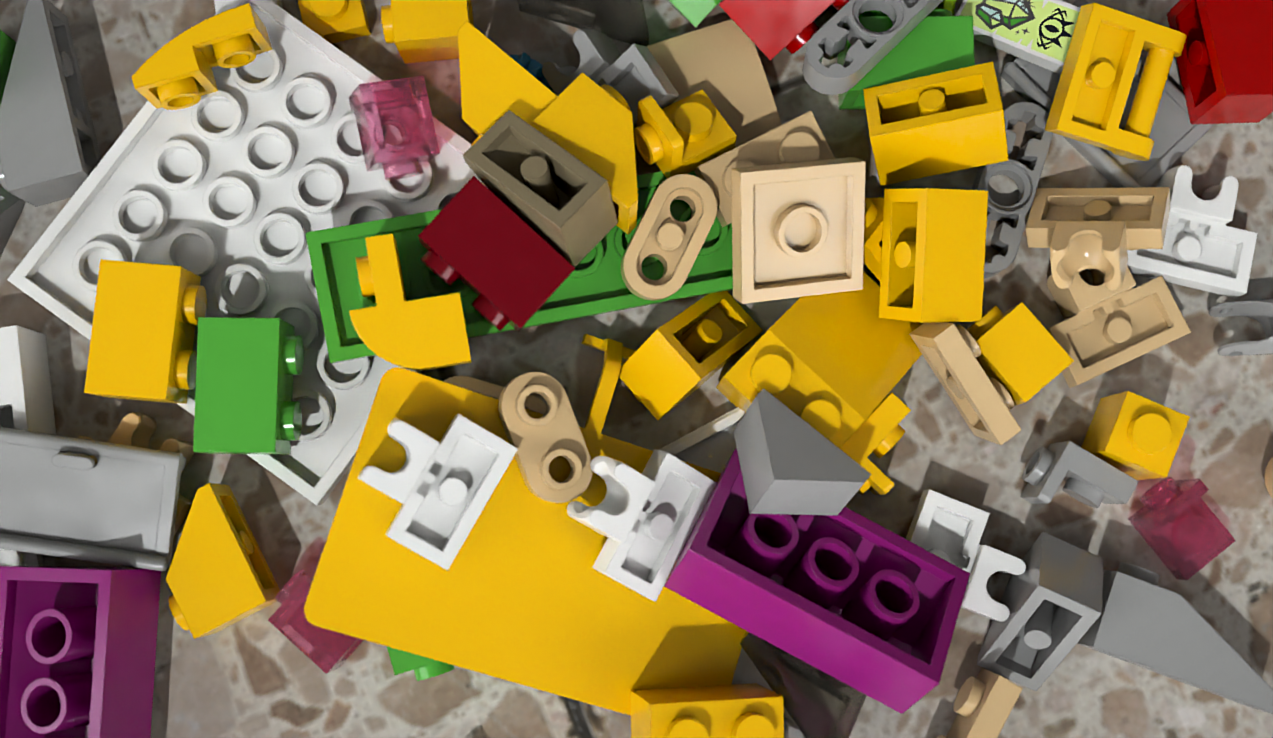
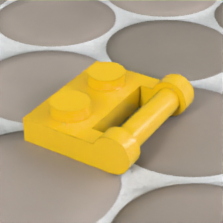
(1100, 75)

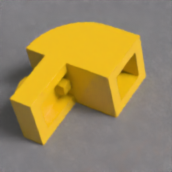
(404, 332)

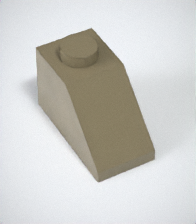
(544, 186)

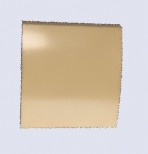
(729, 72)

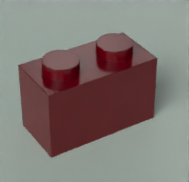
(494, 256)

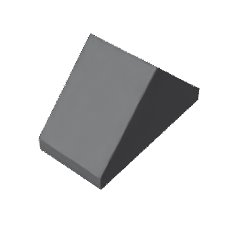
(792, 465)

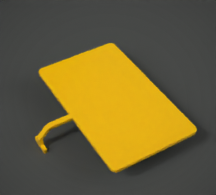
(524, 580)

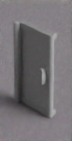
(1170, 131)
(83, 510)

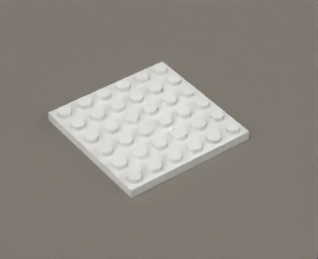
(231, 201)

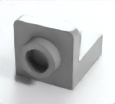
(1085, 475)

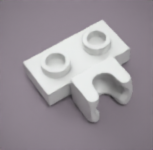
(1197, 242)
(441, 485)
(644, 518)
(954, 534)

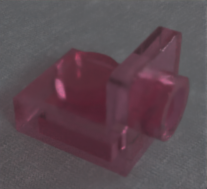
(1180, 526)

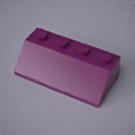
(825, 591)
(77, 651)

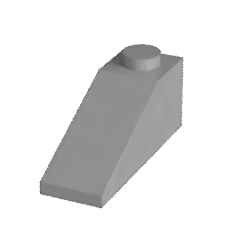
(45, 113)
(1170, 638)

